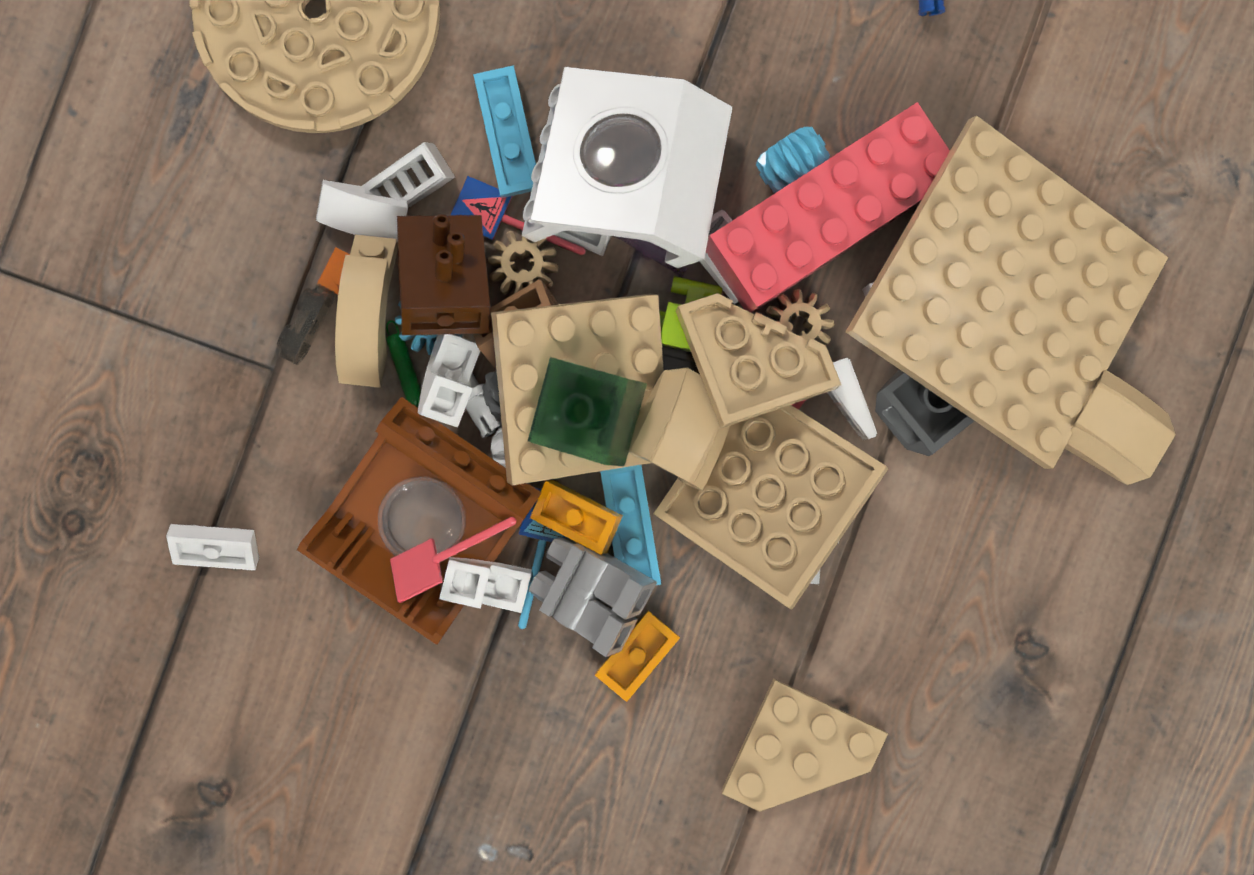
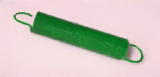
(404, 367)

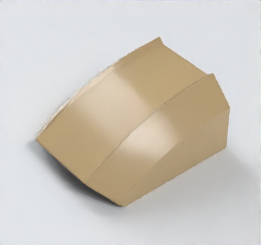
(679, 428)
(1121, 431)

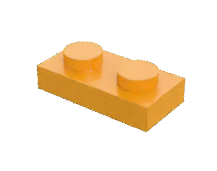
(576, 516)
(639, 657)

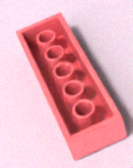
(828, 209)

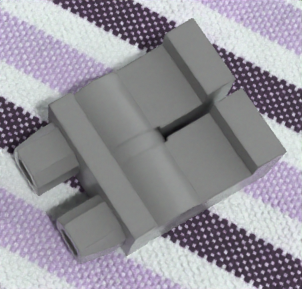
(592, 594)

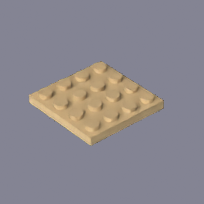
(601, 334)
(776, 500)

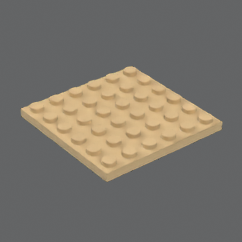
(1008, 293)

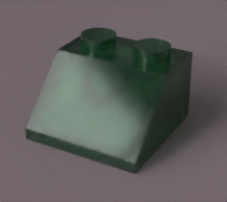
(587, 412)

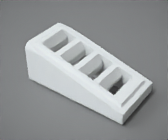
(413, 160)
(851, 400)

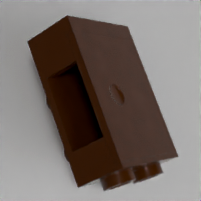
(442, 275)

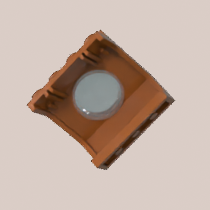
(408, 489)

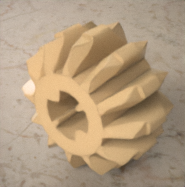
(522, 250)
(807, 311)

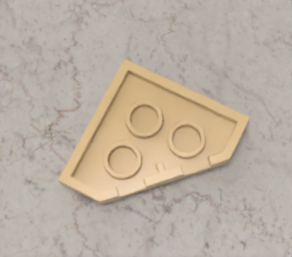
(751, 360)
(799, 749)

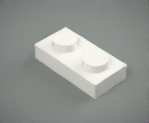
(212, 547)

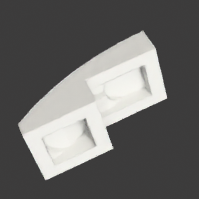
(358, 213)
(446, 379)
(486, 583)

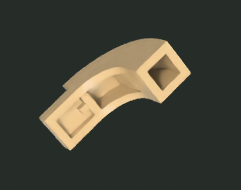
(362, 311)

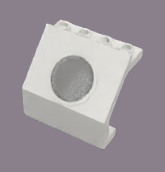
(629, 161)

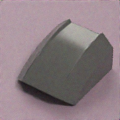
(918, 415)

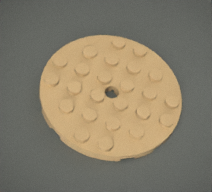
(316, 70)

